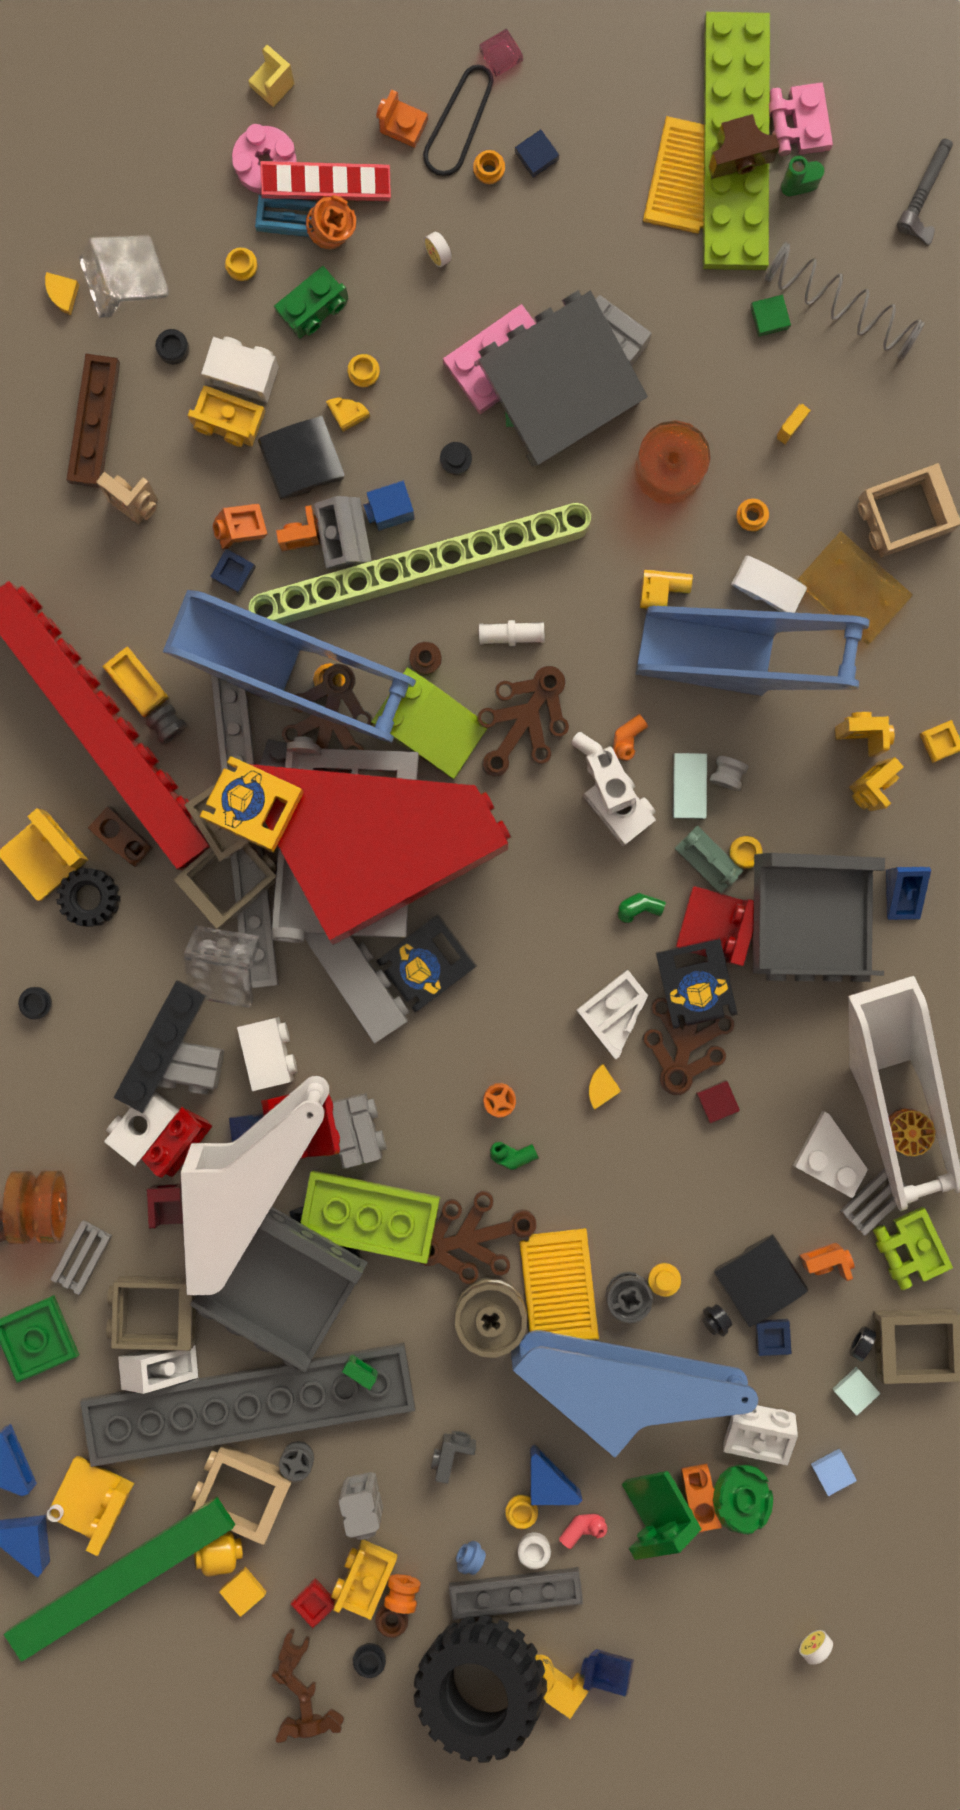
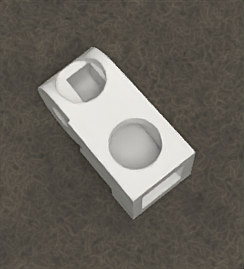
(611, 780)

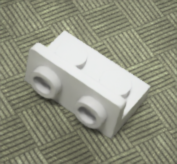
(762, 1435)

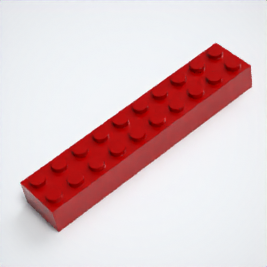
(98, 727)

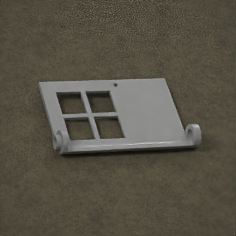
(292, 911)

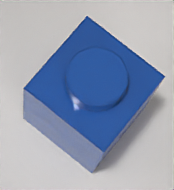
(389, 506)

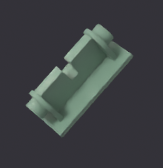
(708, 859)

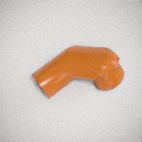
(625, 735)

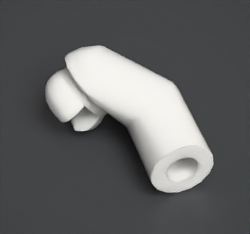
(585, 745)

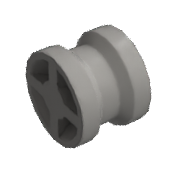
(729, 773)

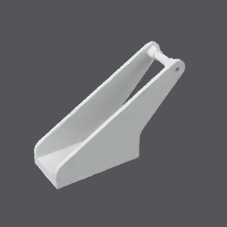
(885, 1030)
(236, 1183)

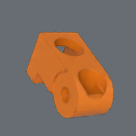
(699, 1495)

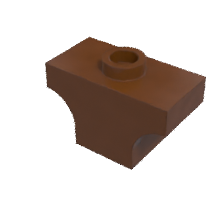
(742, 148)

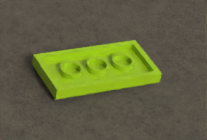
(371, 1216)

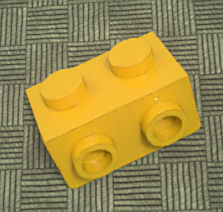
(226, 416)
(862, 726)
(365, 1581)

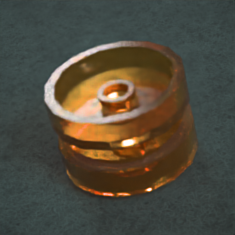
(677, 443)
(35, 1207)

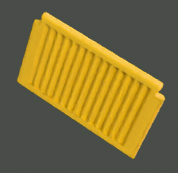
(678, 178)
(559, 1283)

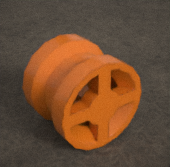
(501, 1104)
(402, 1593)

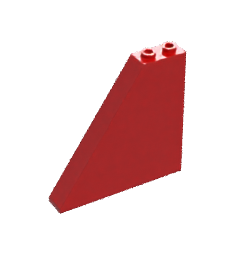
(380, 841)

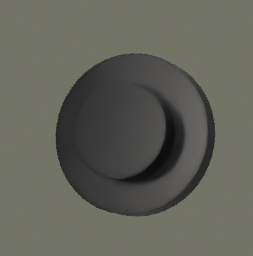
(455, 458)
(35, 1003)
(716, 1320)
(369, 1660)

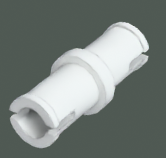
(511, 633)

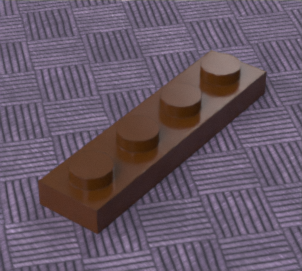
(93, 420)

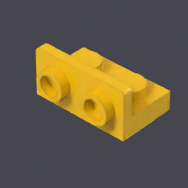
(868, 786)

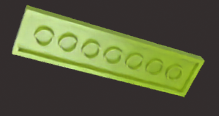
(734, 88)

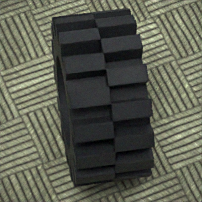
(69, 892)

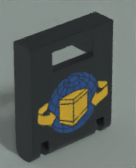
(420, 965)
(697, 989)

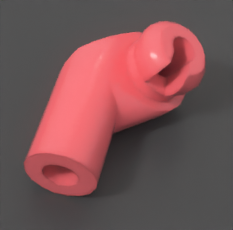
(583, 1525)

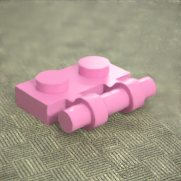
(810, 119)

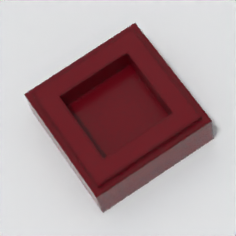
(718, 1101)

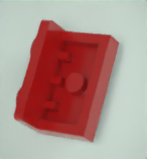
(174, 1142)

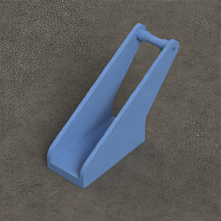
(734, 648)
(261, 655)
(622, 1389)

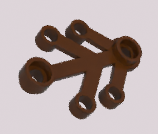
(335, 694)
(527, 716)
(686, 1041)
(469, 1238)

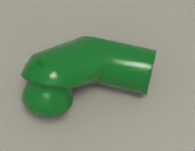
(637, 904)
(510, 1157)

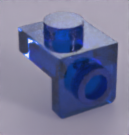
(607, 1672)

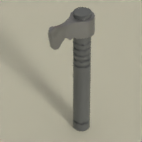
(909, 221)

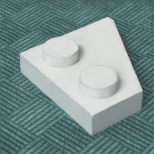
(614, 1011)
(831, 1157)

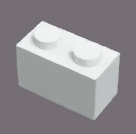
(240, 368)
(267, 1053)

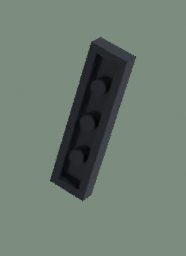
(160, 1046)

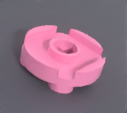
(256, 142)

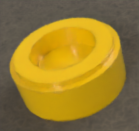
(743, 851)

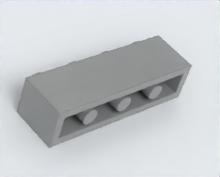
(360, 984)

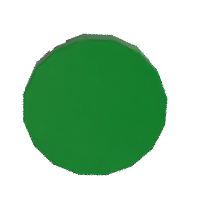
(742, 1499)

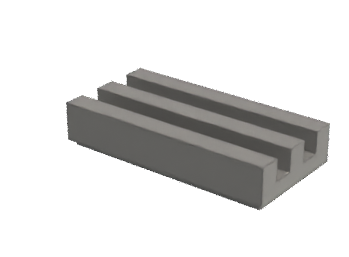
(861, 1196)
(68, 1281)

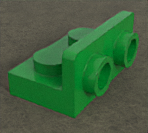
(312, 302)

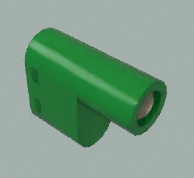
(801, 176)

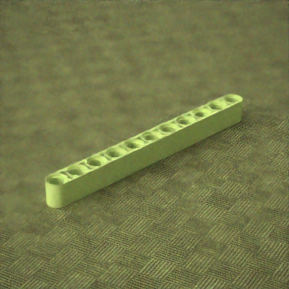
(433, 555)

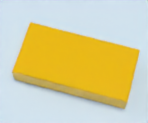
(135, 681)

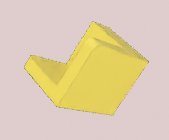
(272, 78)

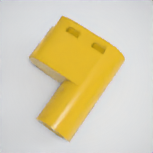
(659, 583)

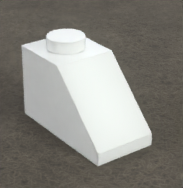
(156, 1369)

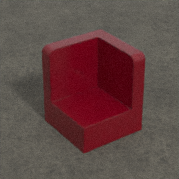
(164, 1205)

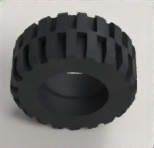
(457, 1722)

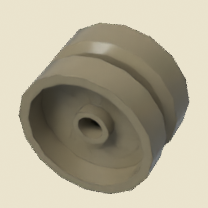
(494, 1336)

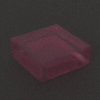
(501, 52)

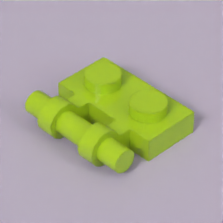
(921, 1243)

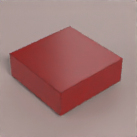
(313, 1603)

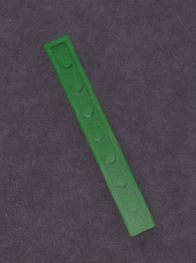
(119, 1579)

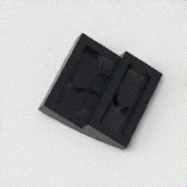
(301, 457)
(761, 1280)

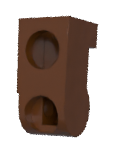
(120, 836)

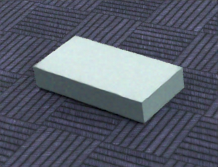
(689, 786)

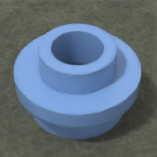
(470, 1558)

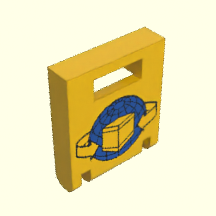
(244, 801)

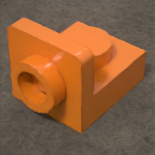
(401, 120)
(239, 525)
(298, 535)
(823, 1259)

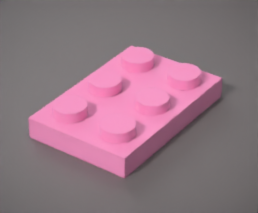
(461, 361)

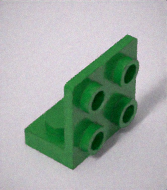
(665, 1514)

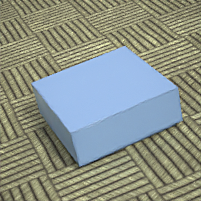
(833, 1472)

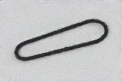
(444, 114)

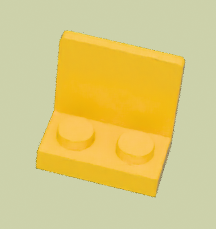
(42, 855)
(91, 1501)

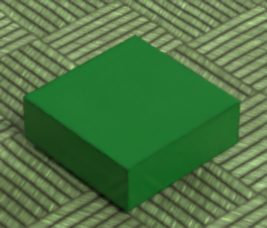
(770, 315)
(360, 1372)

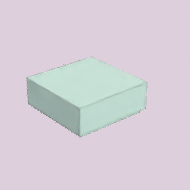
(856, 1391)

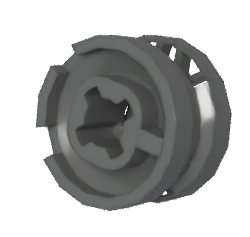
(629, 1297)

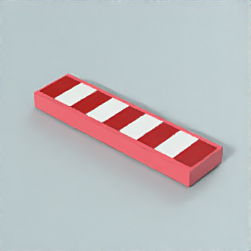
(318, 180)

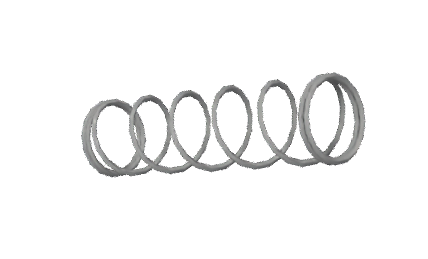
(783, 255)

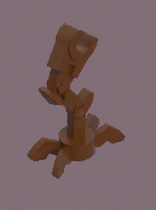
(308, 1724)

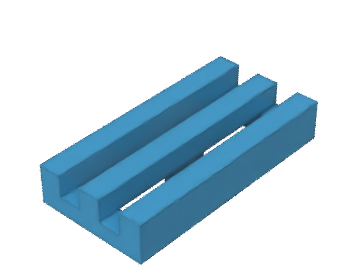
(279, 227)

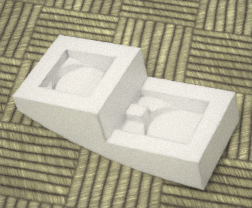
(769, 585)

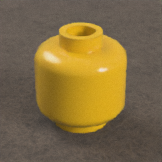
(219, 1556)

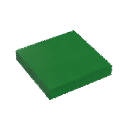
(36, 1339)

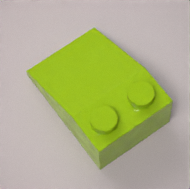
(434, 726)

